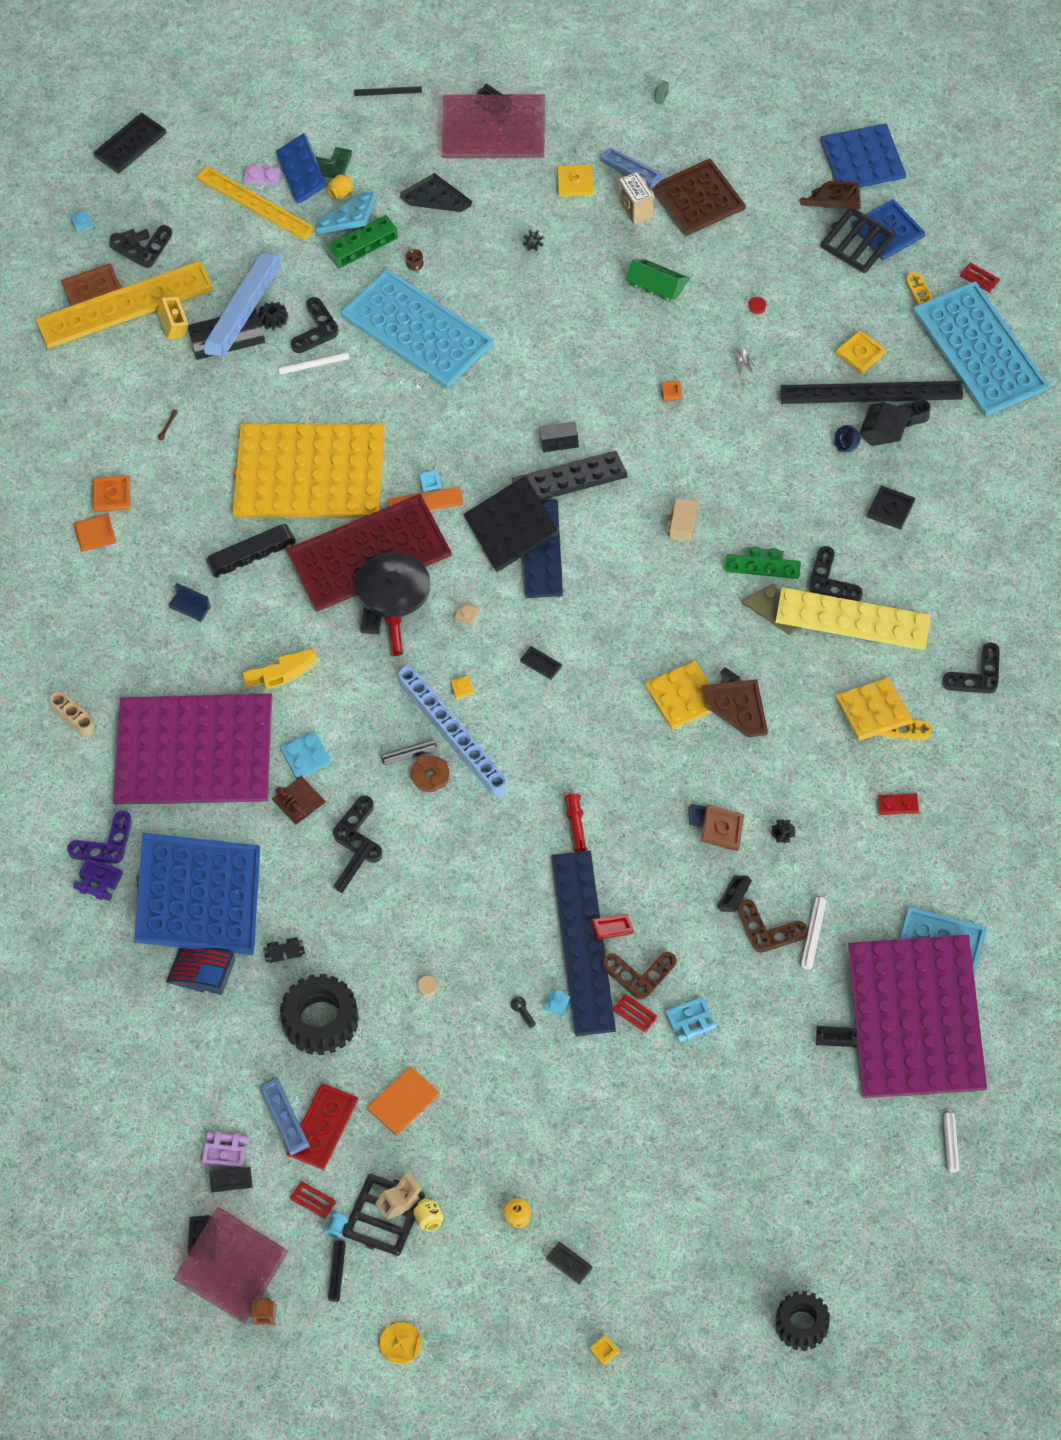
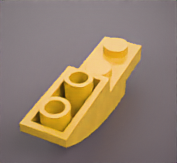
(289, 668)

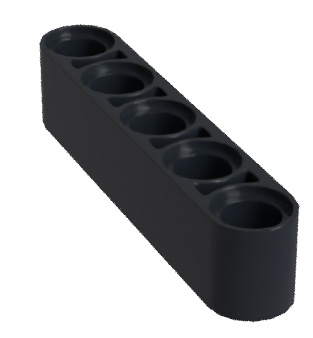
(250, 550)

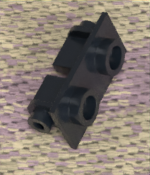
(276, 951)
(836, 1036)

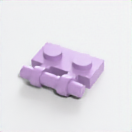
(223, 1155)

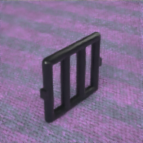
(863, 219)
(356, 1214)

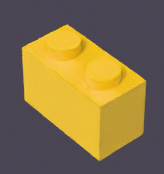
(172, 317)

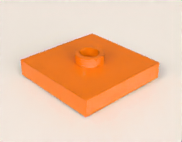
(111, 493)

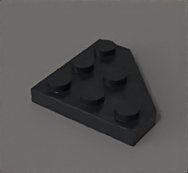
(435, 194)

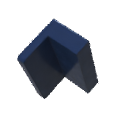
(190, 602)

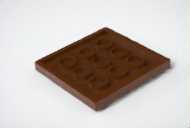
(698, 197)

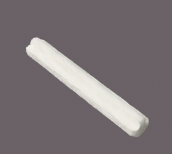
(813, 933)

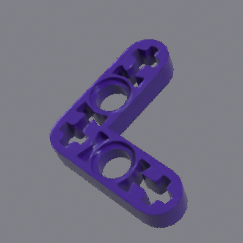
(111, 846)

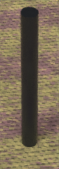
(387, 91)

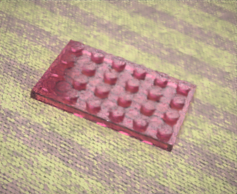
(493, 126)

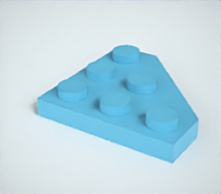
(349, 215)

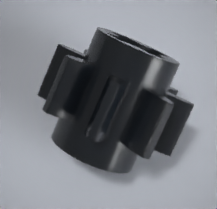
(535, 235)
(783, 831)

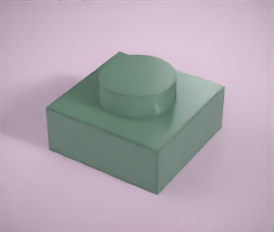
(661, 92)

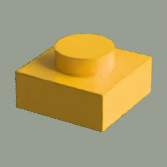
(462, 687)
(604, 1350)

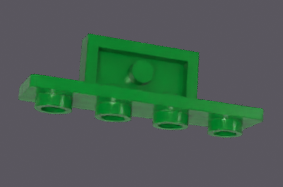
(763, 562)

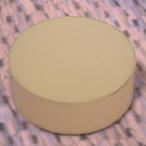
(427, 986)

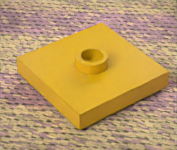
(575, 180)
(860, 352)

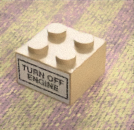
(636, 198)

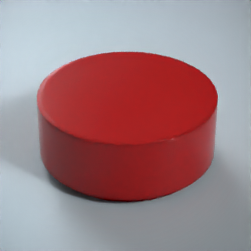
(757, 305)

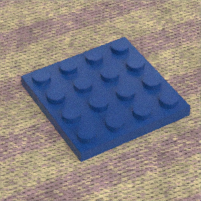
(863, 156)

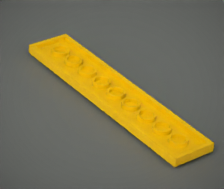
(123, 304)

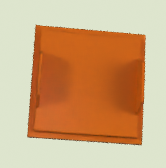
(94, 532)

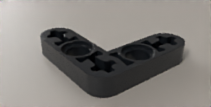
(142, 252)
(321, 330)
(823, 579)
(979, 679)
(351, 829)

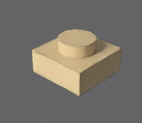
(466, 614)

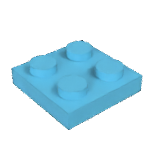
(305, 755)

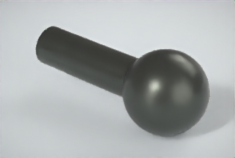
(519, 1005)

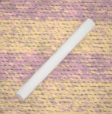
(313, 363)

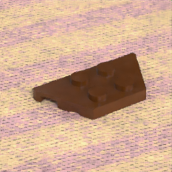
(835, 195)

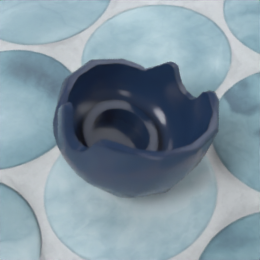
(848, 437)

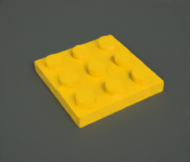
(679, 694)
(873, 709)

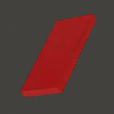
(325, 1125)

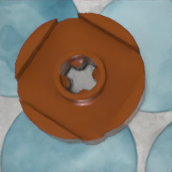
(435, 782)

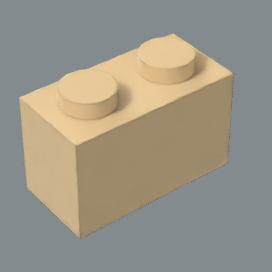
(683, 520)

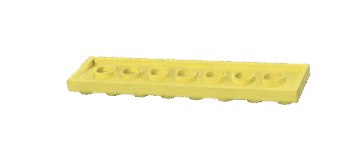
(853, 618)

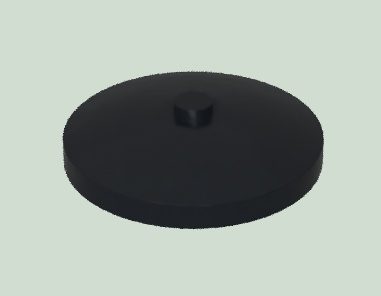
(392, 584)

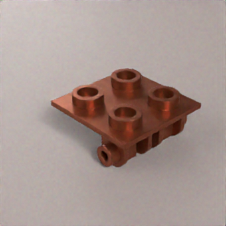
(298, 800)

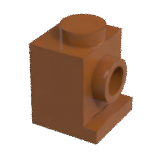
(264, 1309)

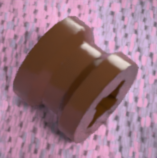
(413, 255)

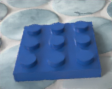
(896, 219)

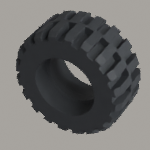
(325, 1037)

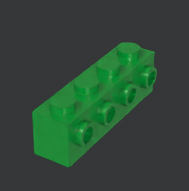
(362, 241)

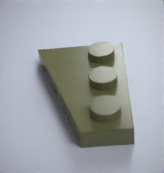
(766, 604)

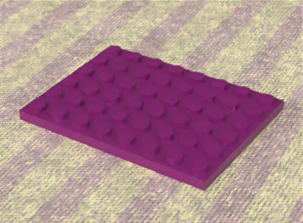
(193, 749)
(916, 1016)

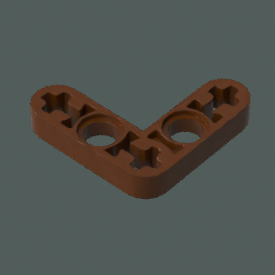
(768, 936)
(643, 980)

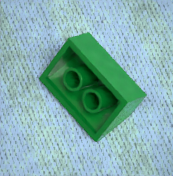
(656, 279)

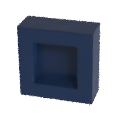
(696, 814)

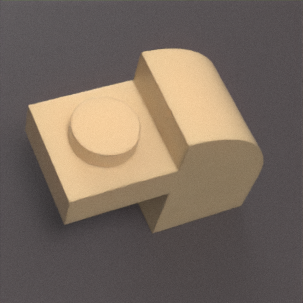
(400, 1198)

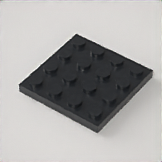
(511, 523)

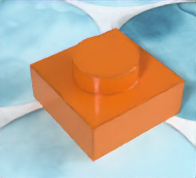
(672, 390)

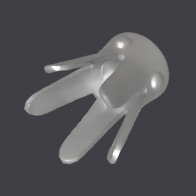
(743, 357)

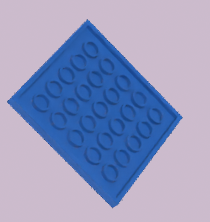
(197, 894)

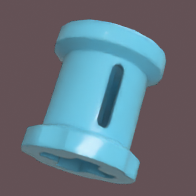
(336, 1225)

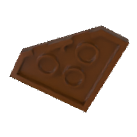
(738, 705)

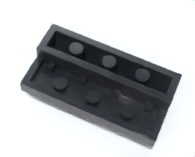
(250, 334)

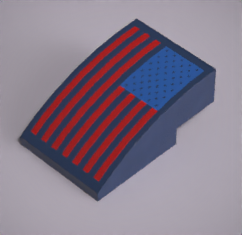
(202, 969)

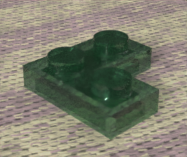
(337, 164)

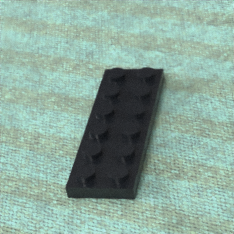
(576, 475)

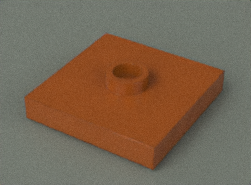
(722, 827)

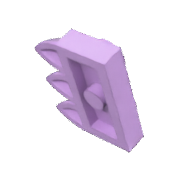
(262, 175)

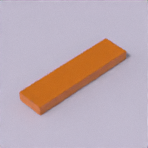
(435, 499)

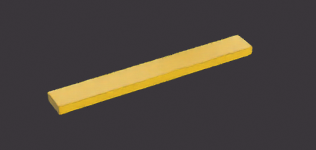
(255, 203)

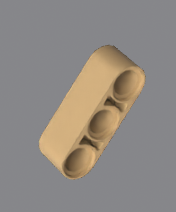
(69, 707)

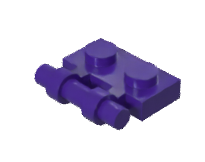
(100, 874)

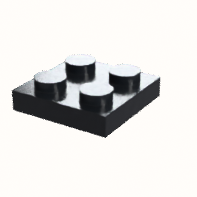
(891, 507)

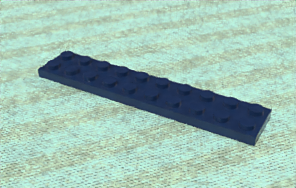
(583, 953)

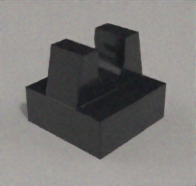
(728, 676)

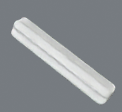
(951, 1142)

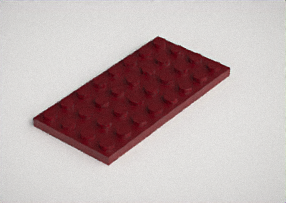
(332, 560)

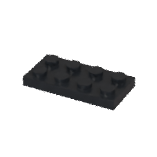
(129, 142)

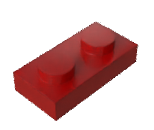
(898, 804)

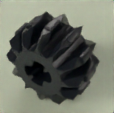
(273, 315)

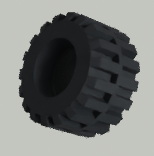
(802, 1337)

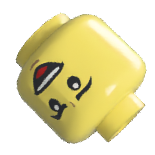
(428, 1215)

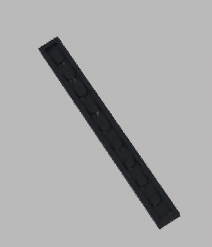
(871, 392)

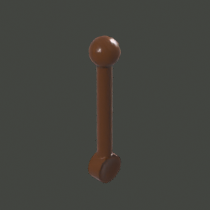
(161, 436)

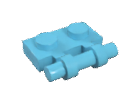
(688, 1014)

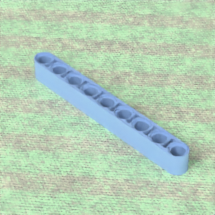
(242, 304)
(455, 738)

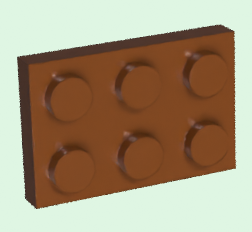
(90, 284)

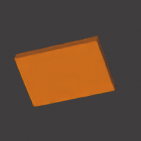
(403, 1101)

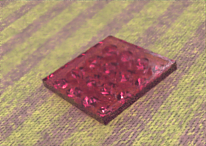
(230, 1265)

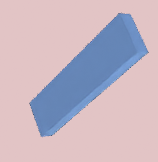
(629, 166)
(284, 1117)

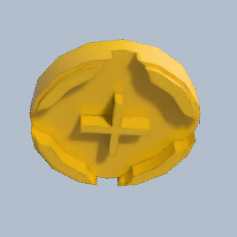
(400, 1343)

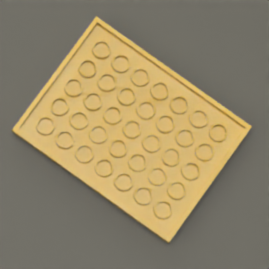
(309, 470)

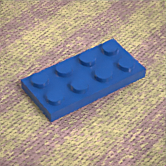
(301, 168)

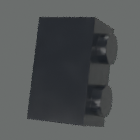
(884, 423)

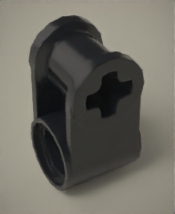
(916, 415)

